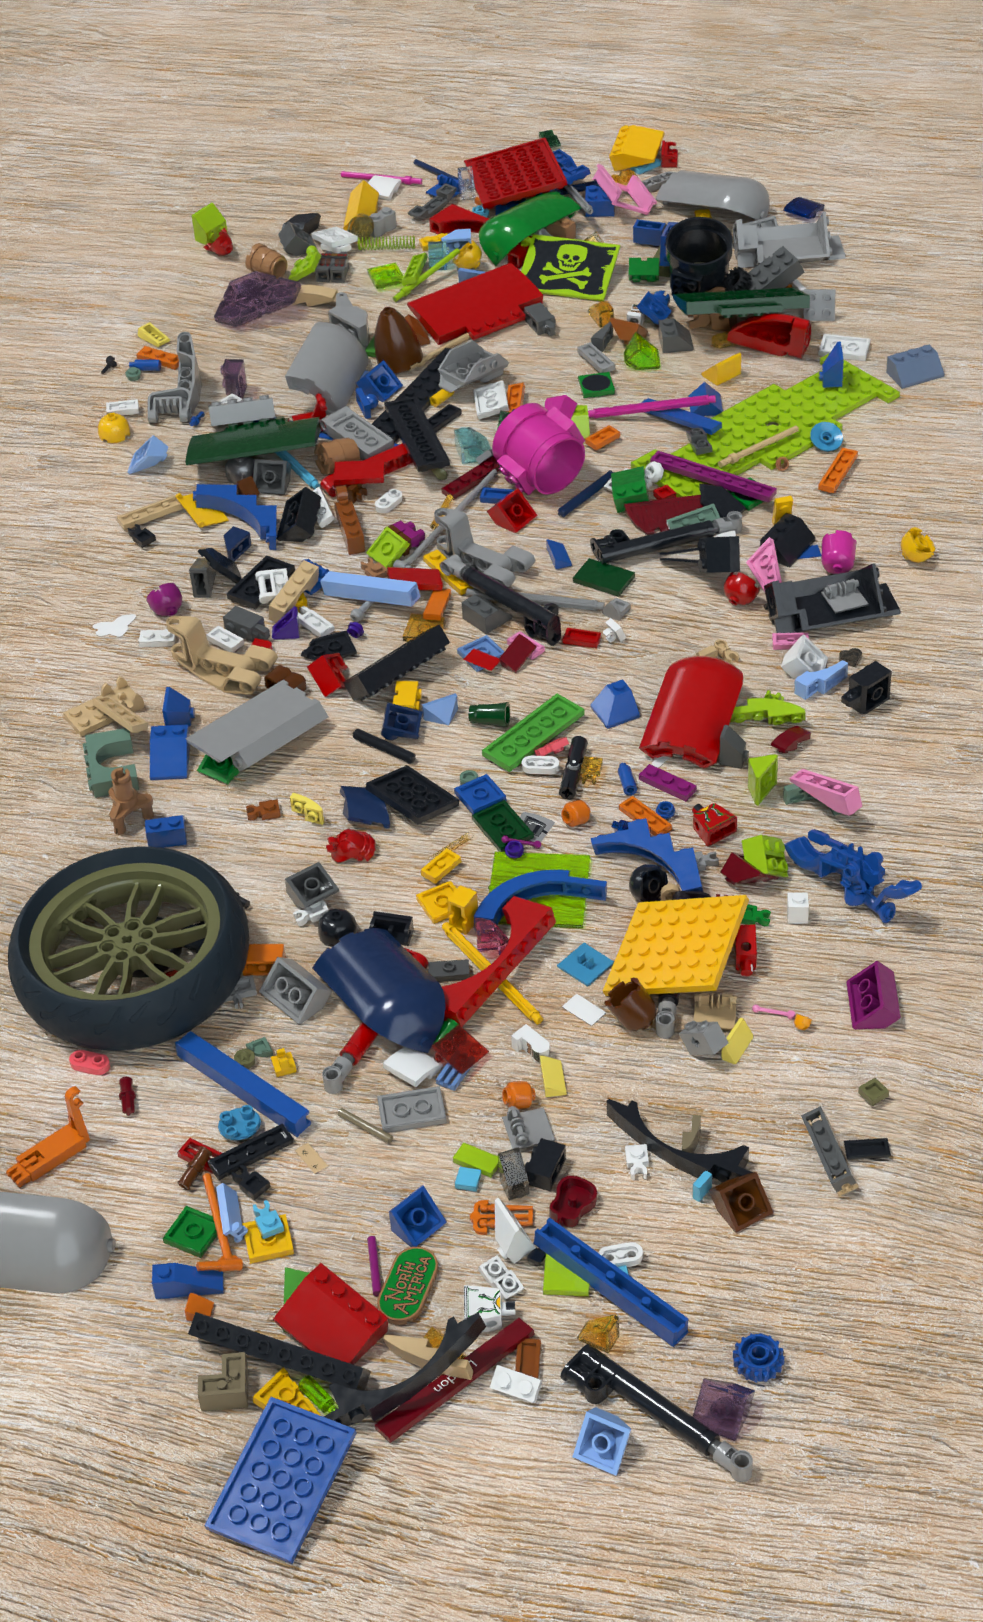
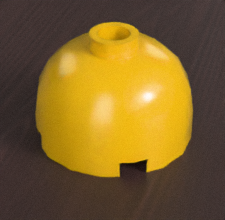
(469, 256)
(113, 428)
(916, 546)

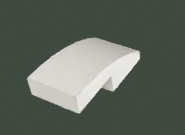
(500, 1277)

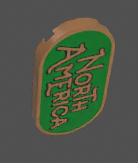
(408, 1285)

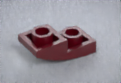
(790, 738)

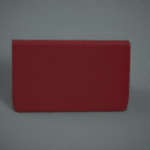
(517, 653)

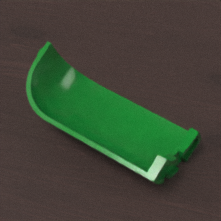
(514, 225)

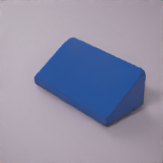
(558, 554)

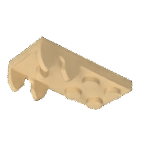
(88, 718)

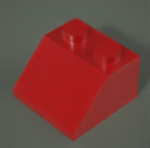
(512, 512)

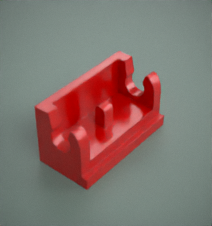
(669, 156)

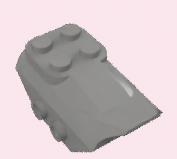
(469, 364)

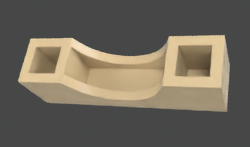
(302, 579)

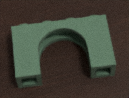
(104, 746)

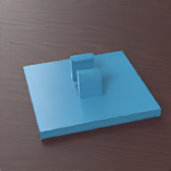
(585, 964)

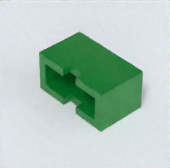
(644, 270)

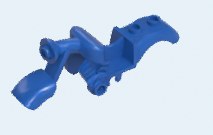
(858, 871)

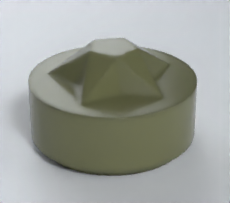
(245, 1057)

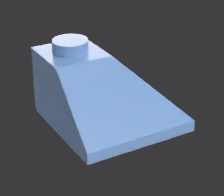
(148, 455)
(602, 1440)

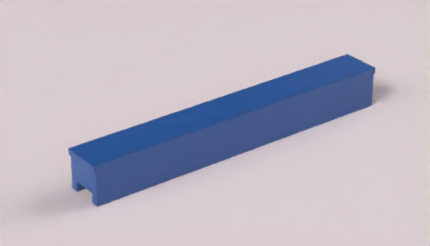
(243, 1083)
(612, 1282)

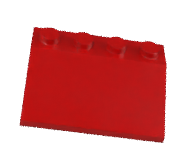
(331, 1317)

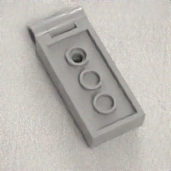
(348, 424)

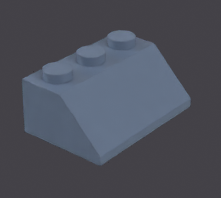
(914, 366)

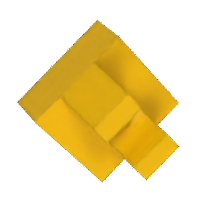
(283, 1063)

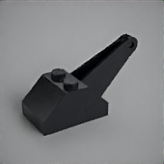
(715, 554)

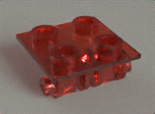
(459, 1049)

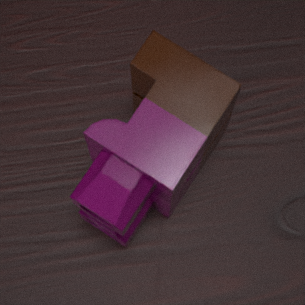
(408, 533)

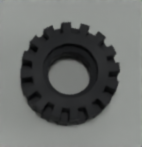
(735, 275)

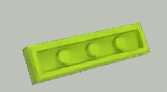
(414, 269)

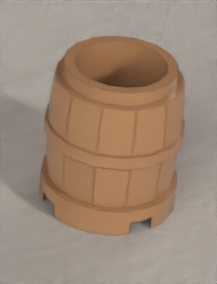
(266, 261)
(335, 451)

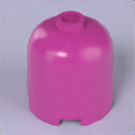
(838, 552)

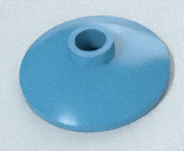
(828, 431)

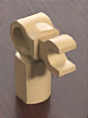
(719, 649)

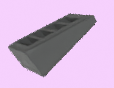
(602, 337)

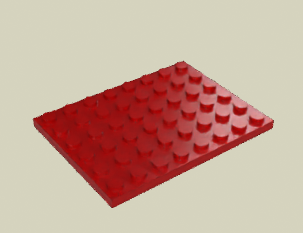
(516, 173)

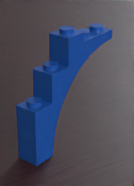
(660, 849)

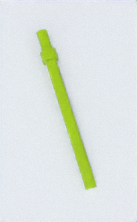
(406, 290)

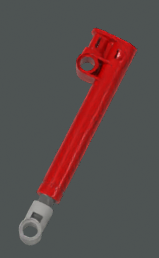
(355, 1049)

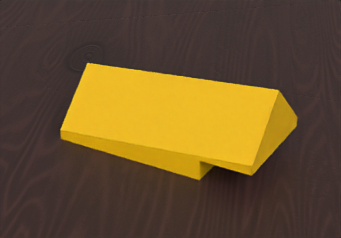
(362, 200)

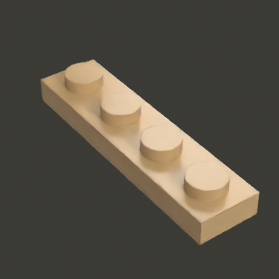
(149, 512)
(120, 714)

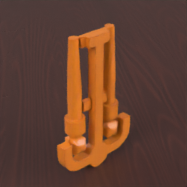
(476, 1217)

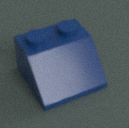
(166, 831)

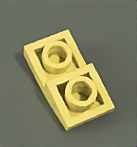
(306, 806)

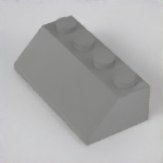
(241, 411)

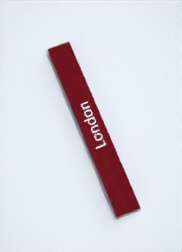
(447, 1386)

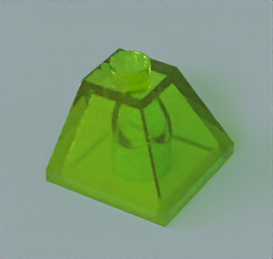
(641, 354)

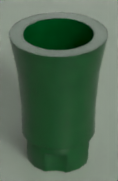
(490, 714)

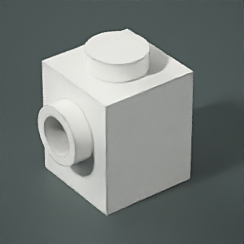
(797, 908)

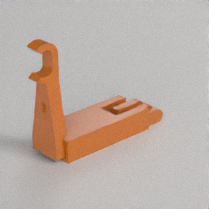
(54, 1148)

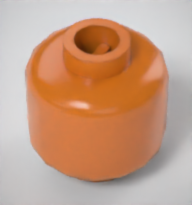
(575, 813)
(518, 1094)

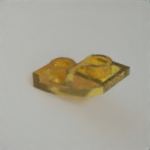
(624, 177)

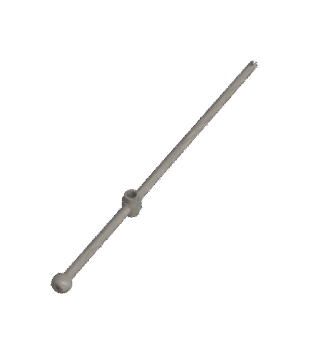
(358, 614)

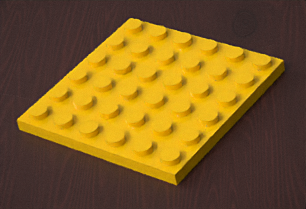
(678, 944)

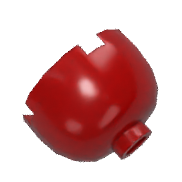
(740, 589)

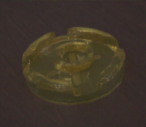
(361, 226)

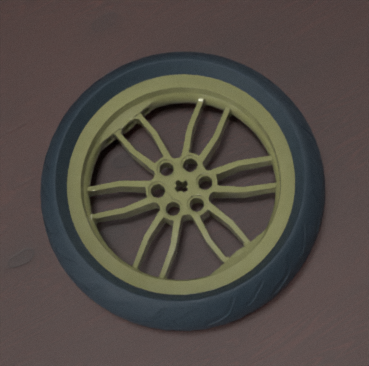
(146, 1015)

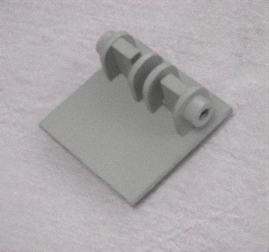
(821, 305)
(844, 596)
(527, 1127)

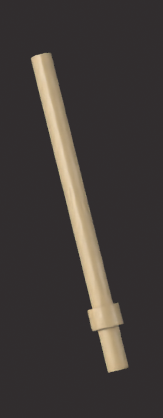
(429, 356)
(734, 457)

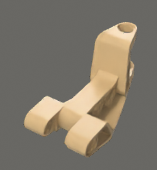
(218, 667)

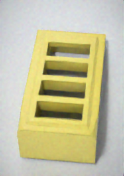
(149, 332)

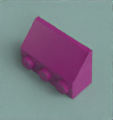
(873, 998)

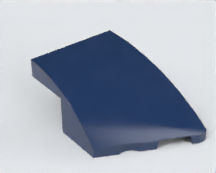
(364, 806)

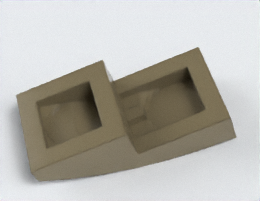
(691, 1139)

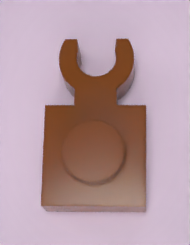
(265, 810)

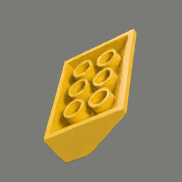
(635, 147)

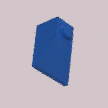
(833, 368)
(380, 382)
(615, 704)
(177, 708)

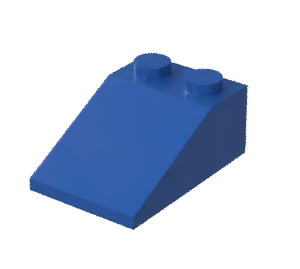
(169, 752)

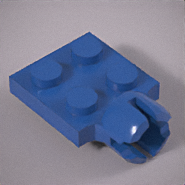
(655, 306)

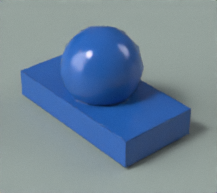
(366, 402)

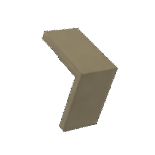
(226, 1389)

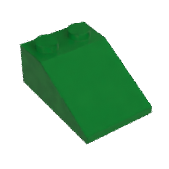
(629, 487)
(222, 771)

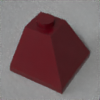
(742, 872)

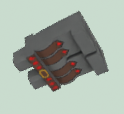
(332, 266)

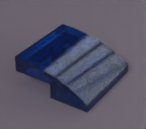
(804, 207)

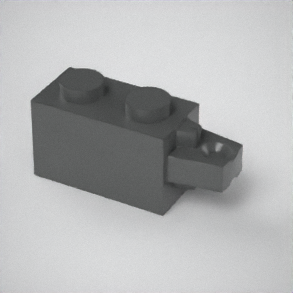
(540, 319)
(245, 624)

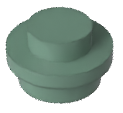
(133, 374)

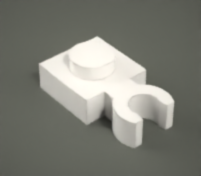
(311, 913)
(637, 1159)

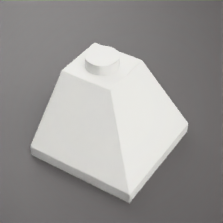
(803, 657)
(510, 1235)

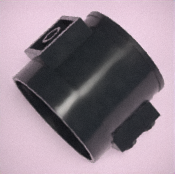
(698, 241)

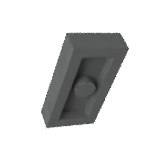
(449, 970)

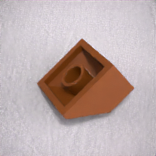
(626, 329)

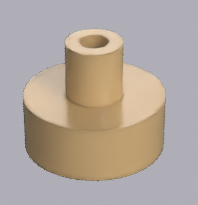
(668, 890)

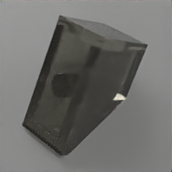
(513, 1174)

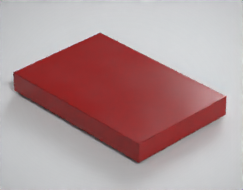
(359, 472)
(426, 578)

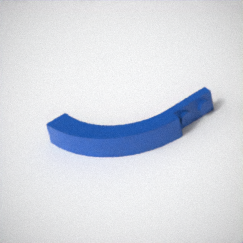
(536, 885)

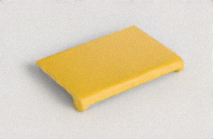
(201, 516)

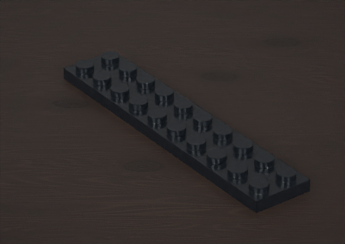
(422, 388)

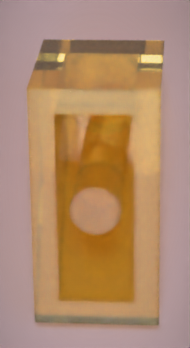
(601, 313)

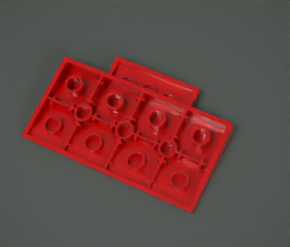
(477, 304)

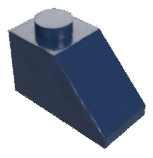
(236, 542)

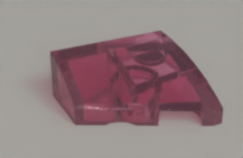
(489, 936)

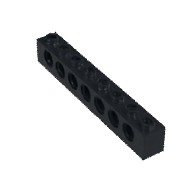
(279, 1352)

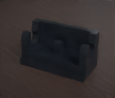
(397, 925)

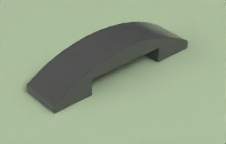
(436, 204)

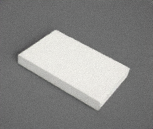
(334, 237)
(852, 347)
(490, 399)

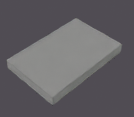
(411, 1109)

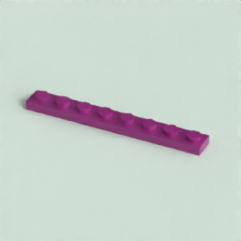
(714, 476)

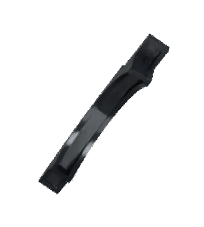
(721, 1165)
(358, 1404)

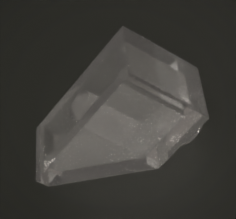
(466, 183)

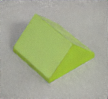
(762, 776)

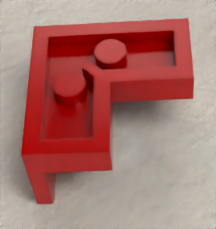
(328, 673)

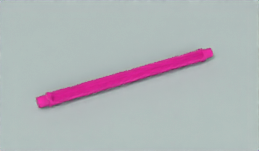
(652, 406)

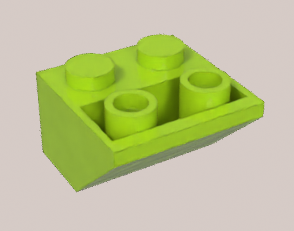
(766, 854)

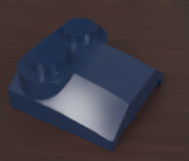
(400, 722)

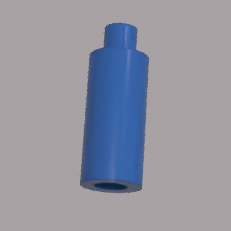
(146, 364)
(627, 779)

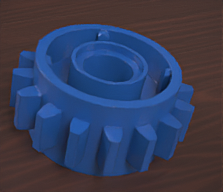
(758, 1368)

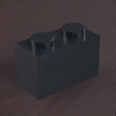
(545, 1164)

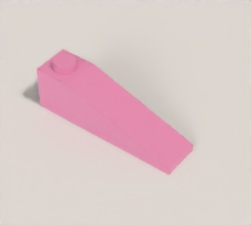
(831, 792)

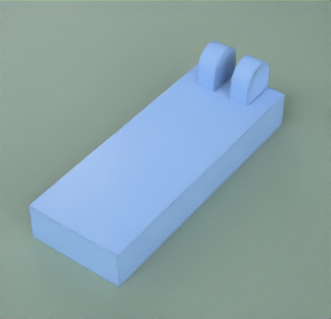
(230, 1213)

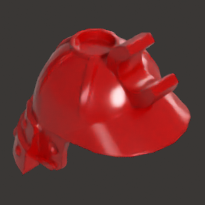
(222, 245)
(351, 845)

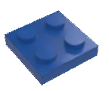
(479, 794)

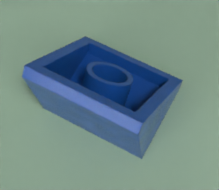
(707, 410)
(416, 1217)

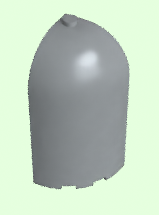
(716, 191)
(328, 365)
(51, 1243)

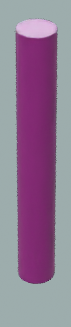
(374, 1265)

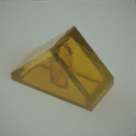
(601, 1332)

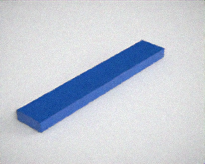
(687, 418)

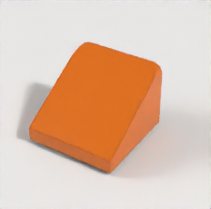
(198, 1304)

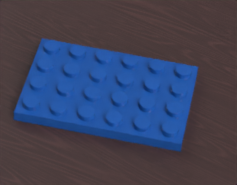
(281, 1480)

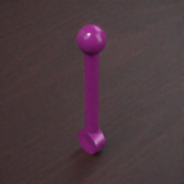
(537, 844)

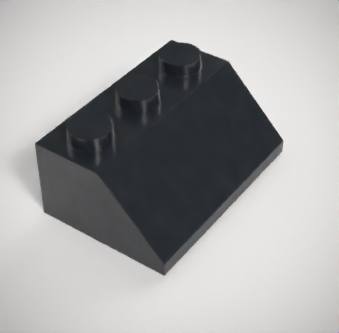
(299, 516)
(790, 538)

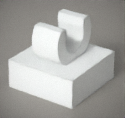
(613, 631)

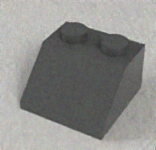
(295, 239)
(674, 336)
(272, 476)
(483, 614)
(310, 886)

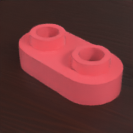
(89, 1062)

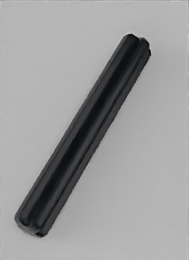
(384, 746)

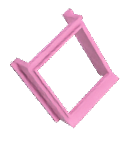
(635, 188)

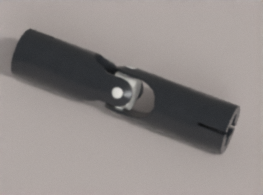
(573, 767)

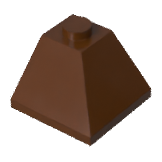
(741, 1201)

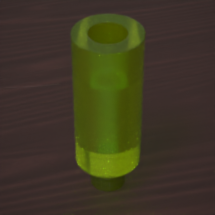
(317, 1394)

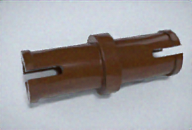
(194, 1168)

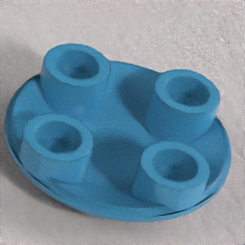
(239, 1123)

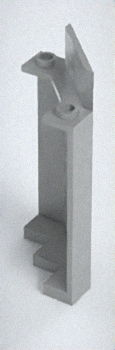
(259, 726)

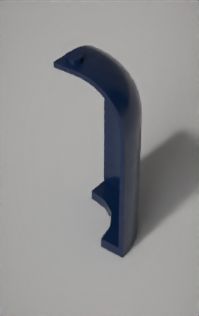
(385, 987)

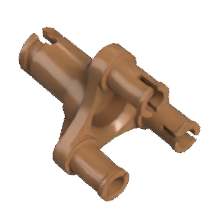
(126, 800)

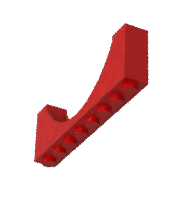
(457, 218)
(528, 926)

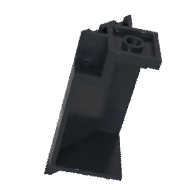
(802, 608)

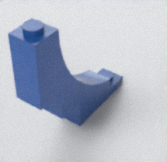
(225, 498)

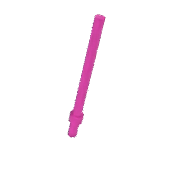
(408, 180)

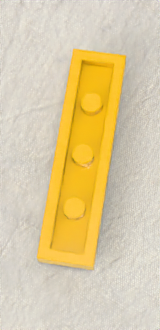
(433, 560)

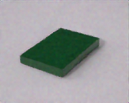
(603, 577)
(501, 821)

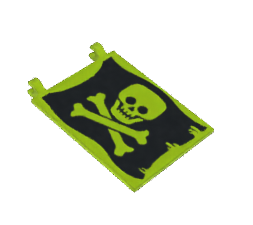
(569, 266)

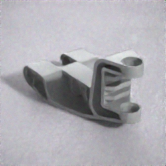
(187, 394)
(460, 542)

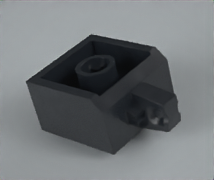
(868, 688)

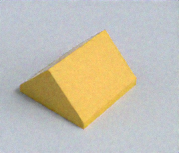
(724, 370)

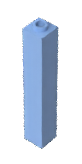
(370, 588)

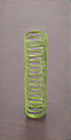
(359, 248)

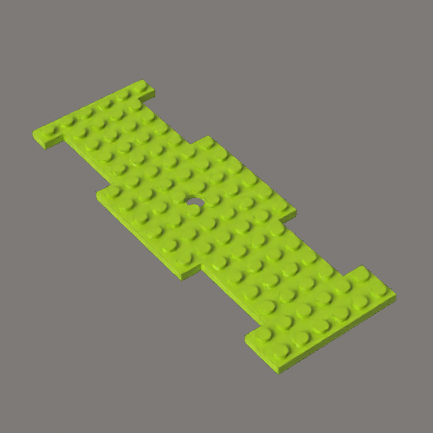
(747, 423)

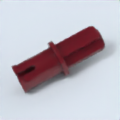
(127, 1095)

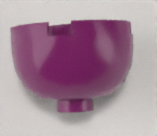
(165, 600)

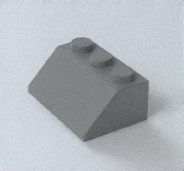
(294, 990)

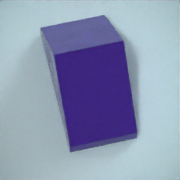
(287, 626)

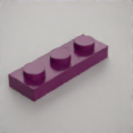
(667, 782)

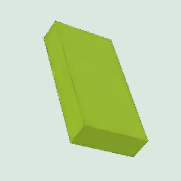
(475, 1158)

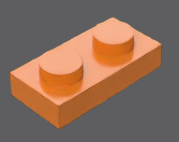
(602, 437)

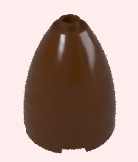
(396, 341)

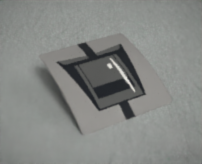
(537, 824)

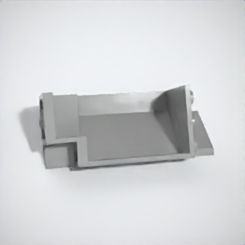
(805, 241)

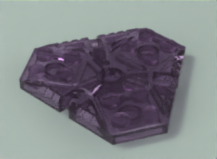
(255, 296)

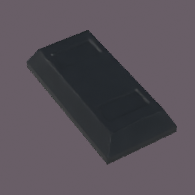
(867, 1149)

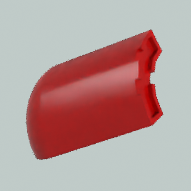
(693, 709)

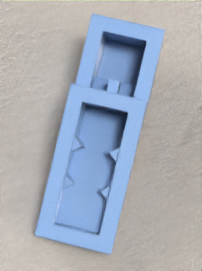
(821, 680)

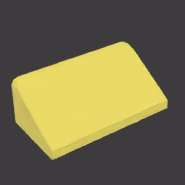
(738, 1041)
(552, 1077)

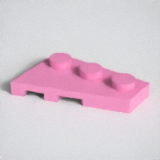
(765, 564)

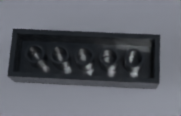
(397, 663)

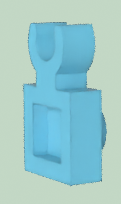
(267, 1221)

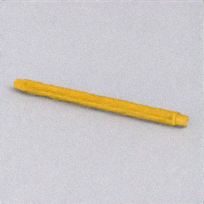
(482, 963)

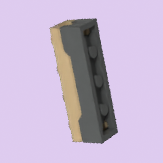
(830, 1151)

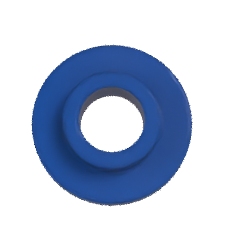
(665, 809)

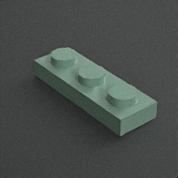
(699, 515)

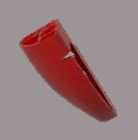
(773, 334)

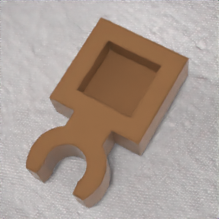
(374, 570)

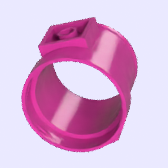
(538, 449)

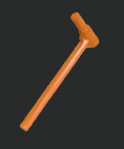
(228, 1261)

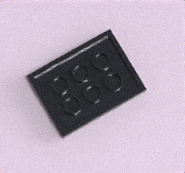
(412, 794)

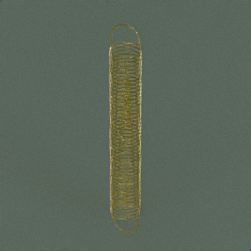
(455, 845)

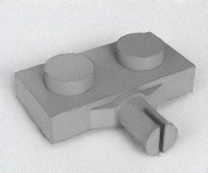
(243, 989)

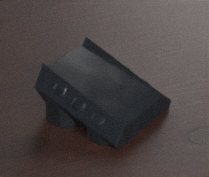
(306, 222)

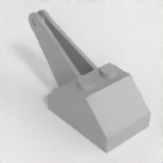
(350, 318)

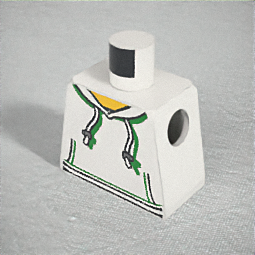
(488, 1304)

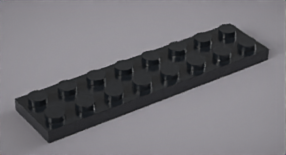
(417, 434)

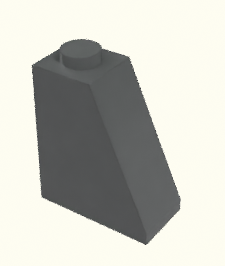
(202, 578)

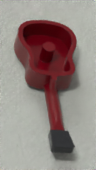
(573, 1200)

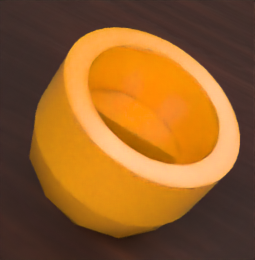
(802, 1022)

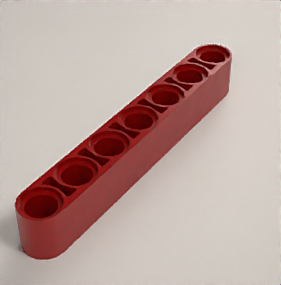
(394, 459)

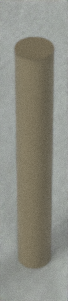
(365, 1125)

